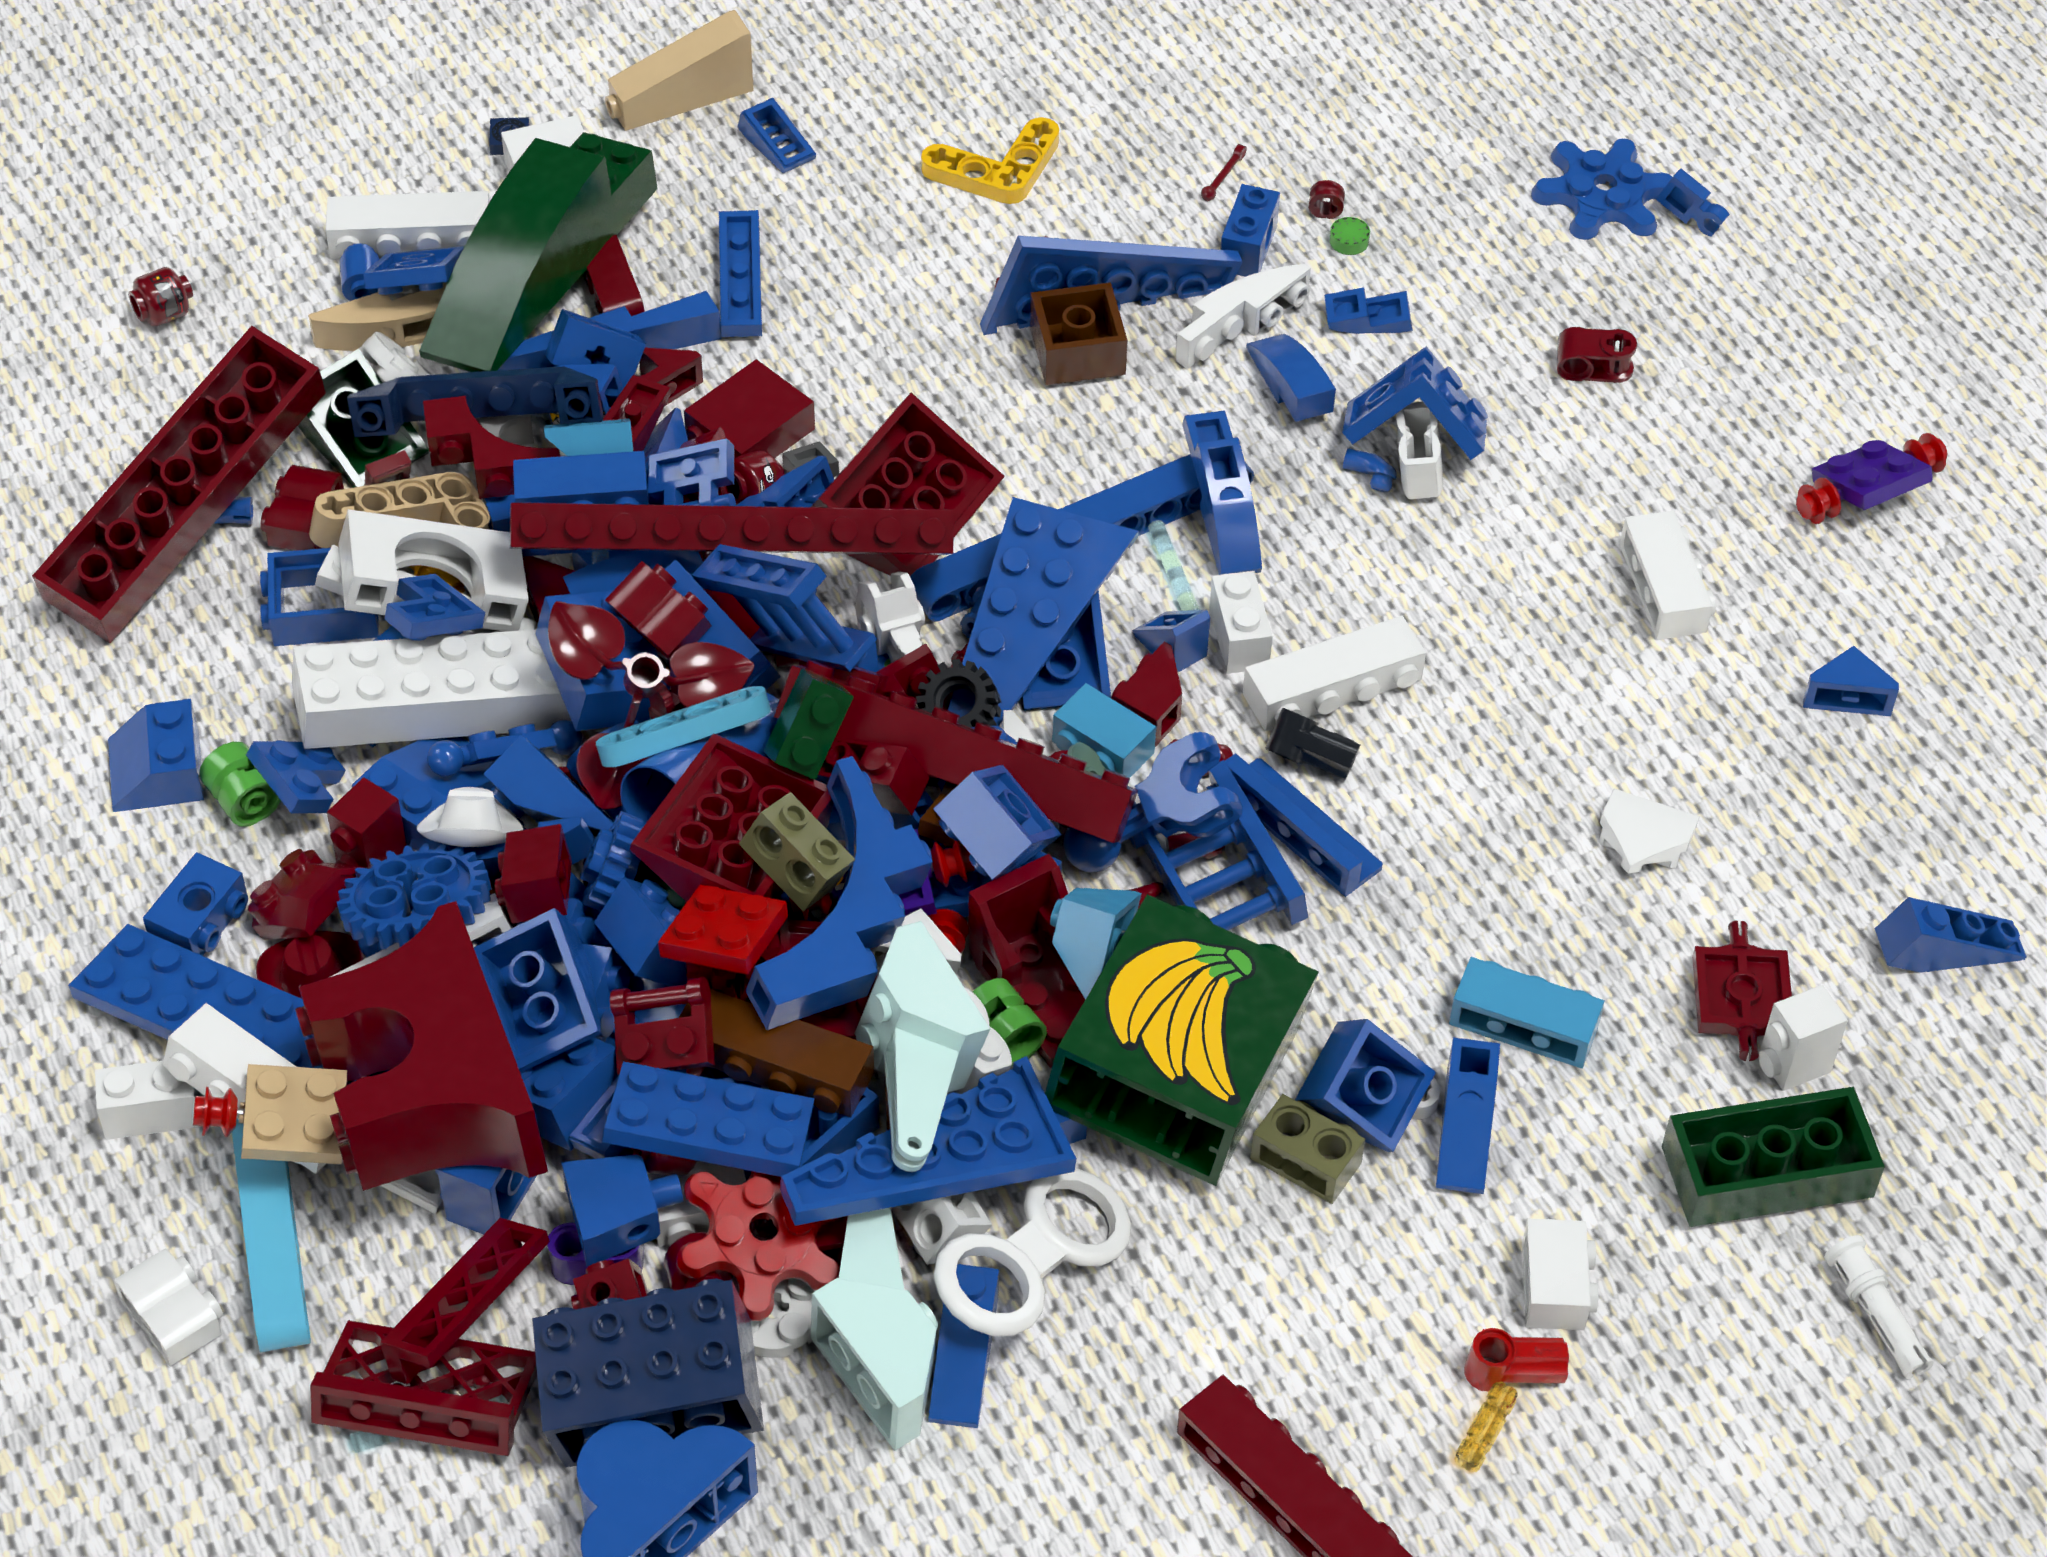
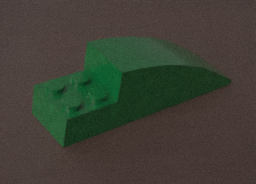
(535, 245)

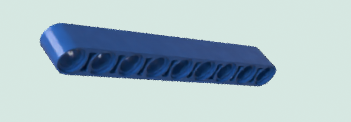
(1159, 494)

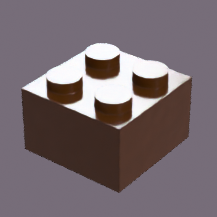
(1078, 333)

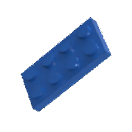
(708, 1120)

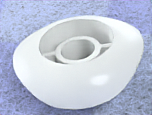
(469, 820)

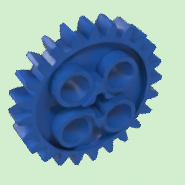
(382, 897)

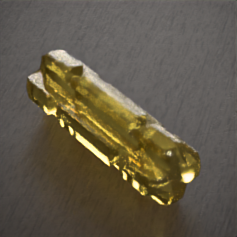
(1486, 1427)

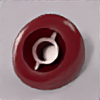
(307, 960)

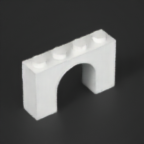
(379, 544)

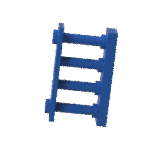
(784, 605)
(1261, 860)

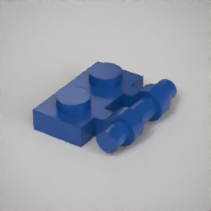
(693, 470)

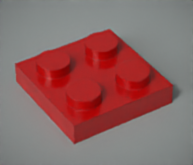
(723, 929)

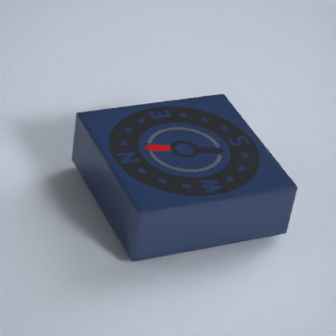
(500, 125)

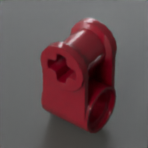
(1592, 354)

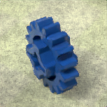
(610, 860)

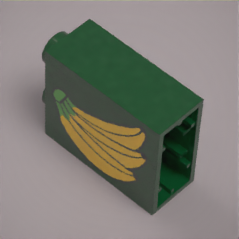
(1180, 1038)

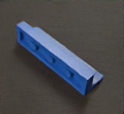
(1304, 826)

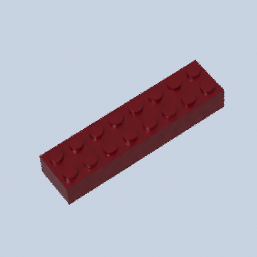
(179, 484)

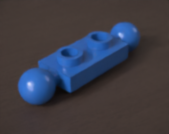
(447, 757)

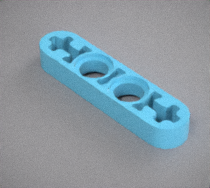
(683, 726)

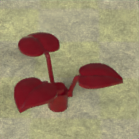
(590, 637)

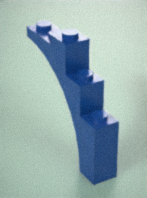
(836, 959)

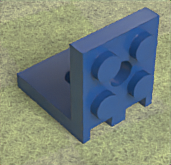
(1437, 388)

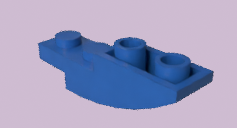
(1225, 492)

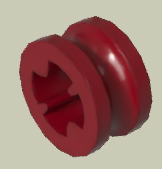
(1325, 209)

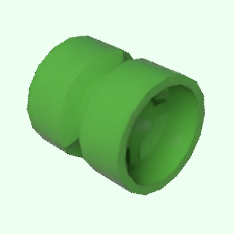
(238, 784)
(1011, 1018)

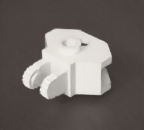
(891, 615)

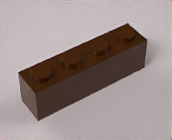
(789, 1057)

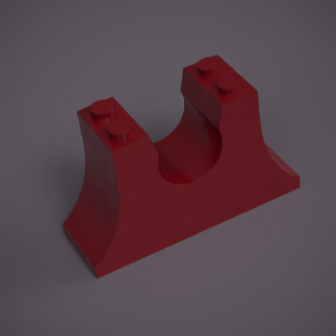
(451, 1070)

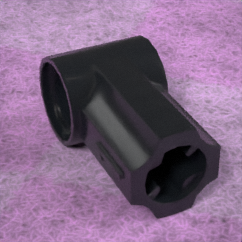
(1304, 741)

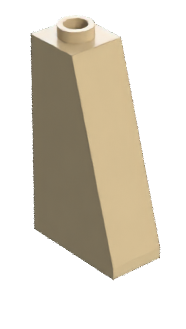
(685, 75)

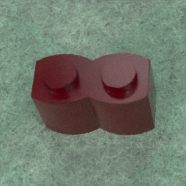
(291, 512)
(658, 610)

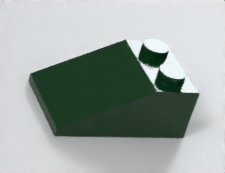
(331, 428)

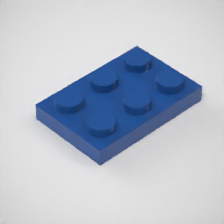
(421, 268)

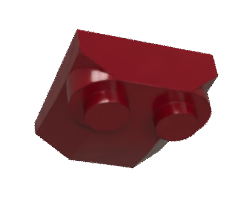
(298, 896)

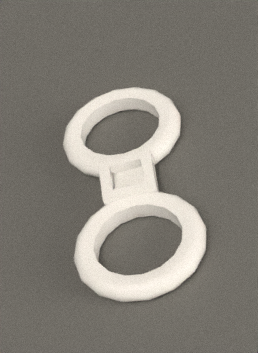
(1031, 1253)

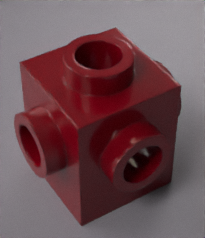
(607, 1281)

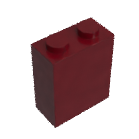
(754, 411)

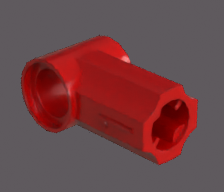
(1517, 1358)

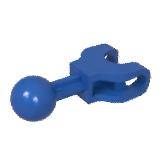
(1166, 802)

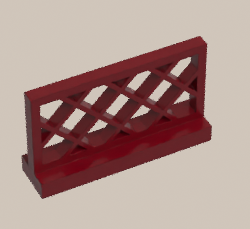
(422, 1410)

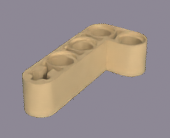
(434, 497)

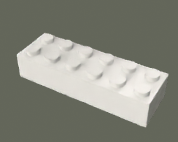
(423, 688)

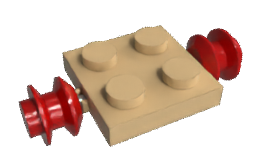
(281, 1115)

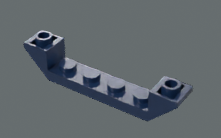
(488, 394)

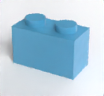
(1107, 727)

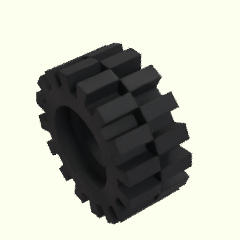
(962, 677)

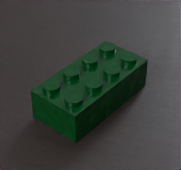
(1772, 1156)

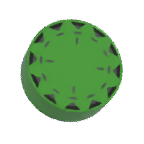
(1349, 236)

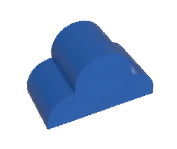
(660, 1492)

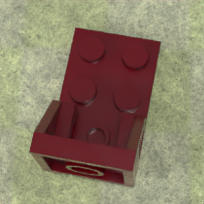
(1014, 939)

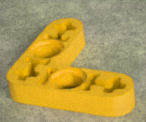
(941, 160)

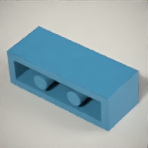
(1526, 1012)

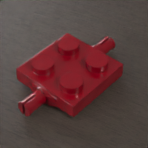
(1738, 988)

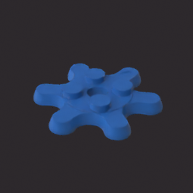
(1596, 206)

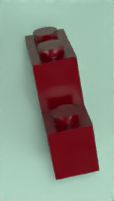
(459, 438)

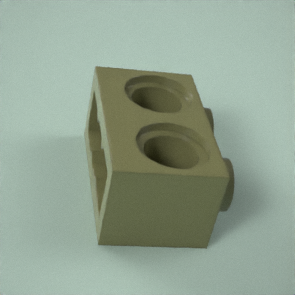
(796, 851)
(1302, 1156)

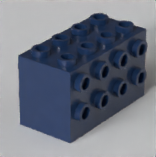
(650, 1359)

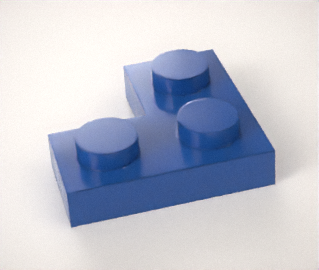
(431, 609)
(297, 773)

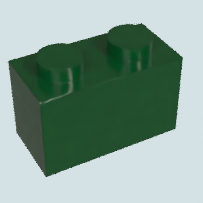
(808, 724)

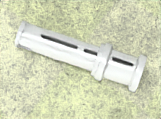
(1868, 1287)

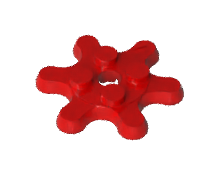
(733, 1249)

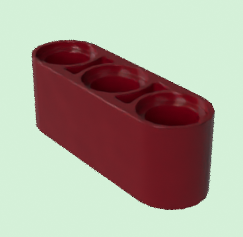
(612, 280)

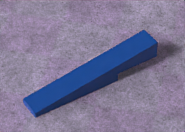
(670, 326)

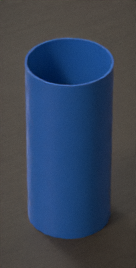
(671, 764)

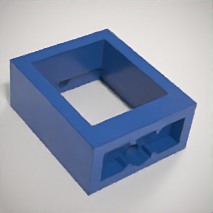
(312, 626)

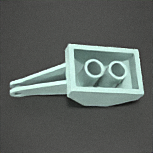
(922, 1039)
(876, 1329)

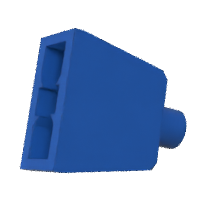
(616, 1203)

